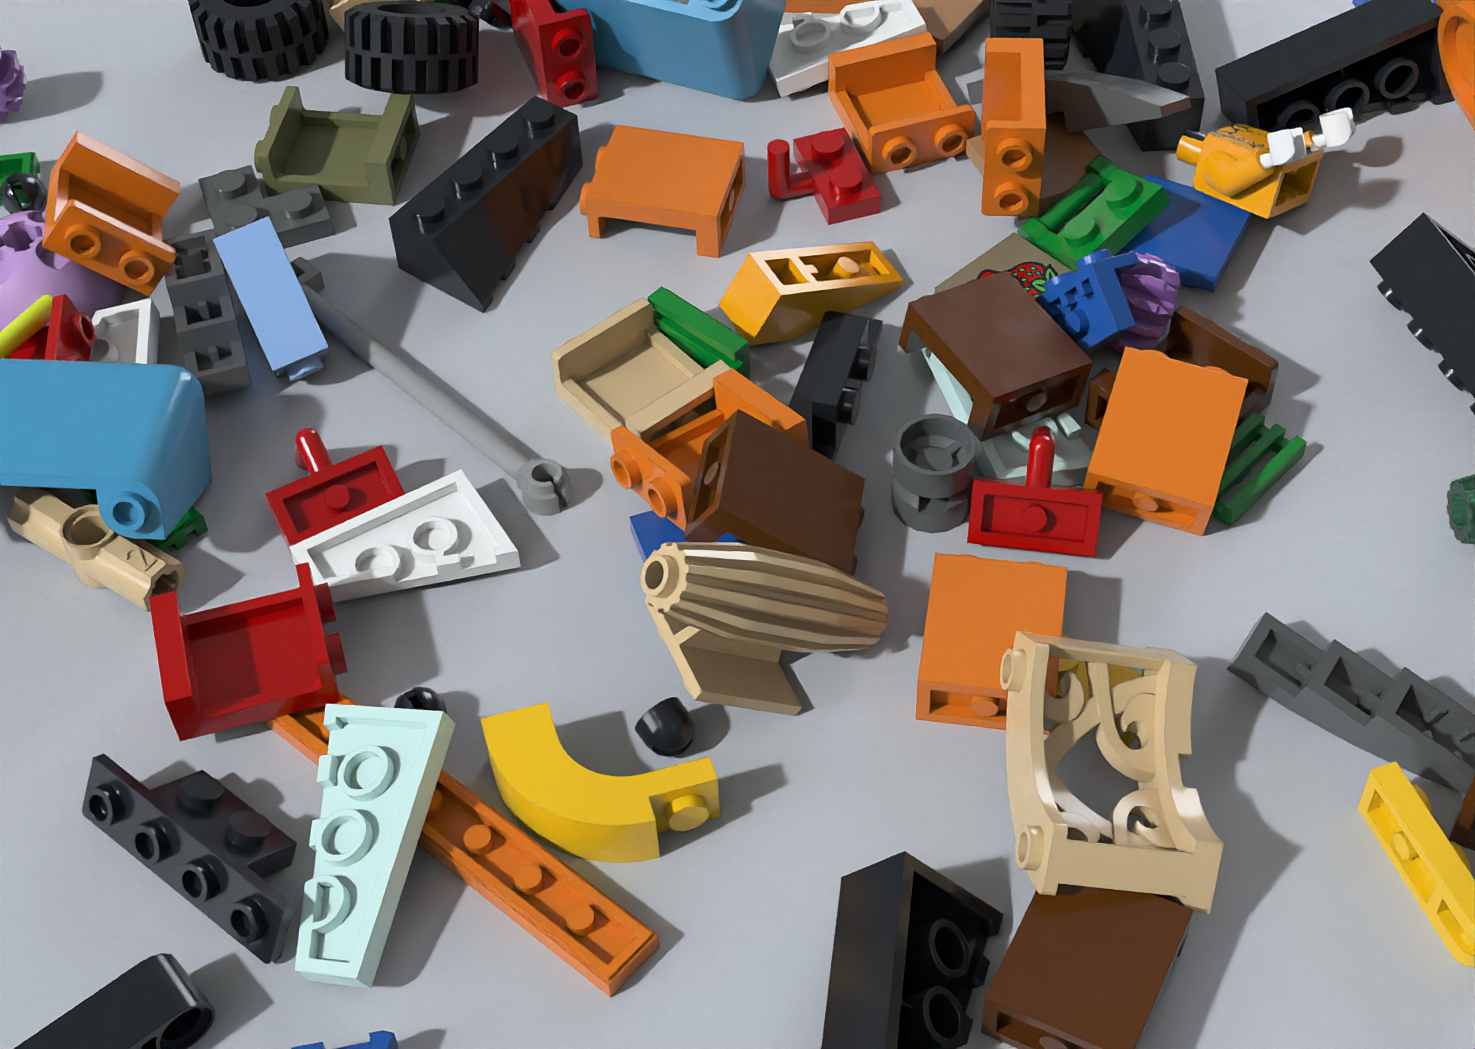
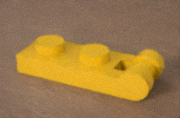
(1423, 856)

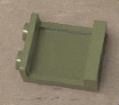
(344, 153)

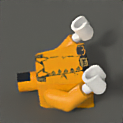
(1262, 168)

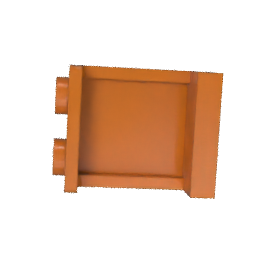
(897, 104)
(1013, 126)
(667, 183)
(110, 214)
(1165, 439)
(668, 466)
(969, 626)

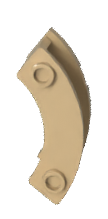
(1176, 846)

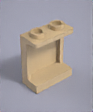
(632, 376)

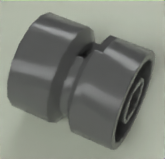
(933, 472)

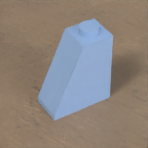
(273, 299)

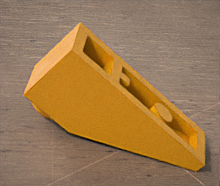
(789, 290)

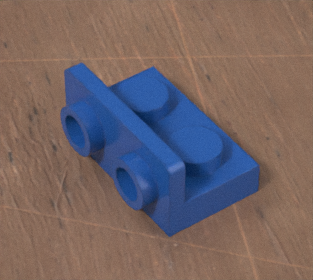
(1091, 300)

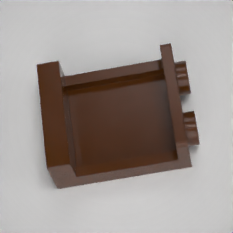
(1201, 344)
(1000, 351)
(775, 494)
(1085, 969)

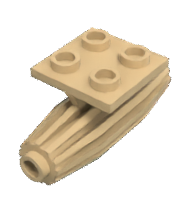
(739, 605)

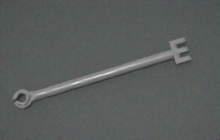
(533, 476)

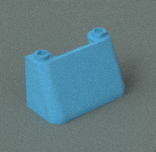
(695, 45)
(111, 429)

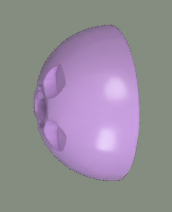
(34, 271)

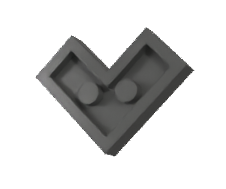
(236, 201)

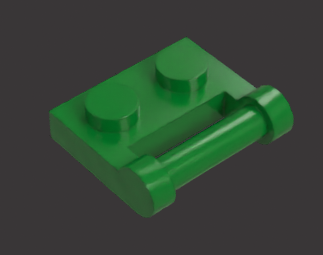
(1106, 223)

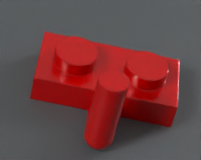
(829, 171)
(331, 491)
(1035, 511)

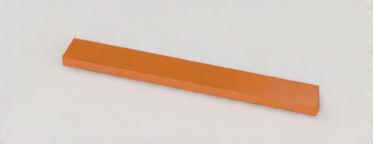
(512, 872)

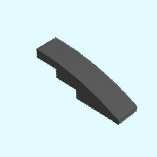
(1100, 99)
(206, 315)
(1352, 699)

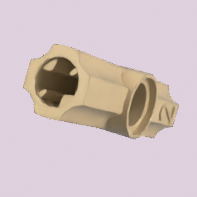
(94, 550)

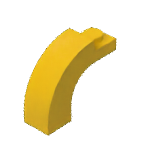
(585, 810)

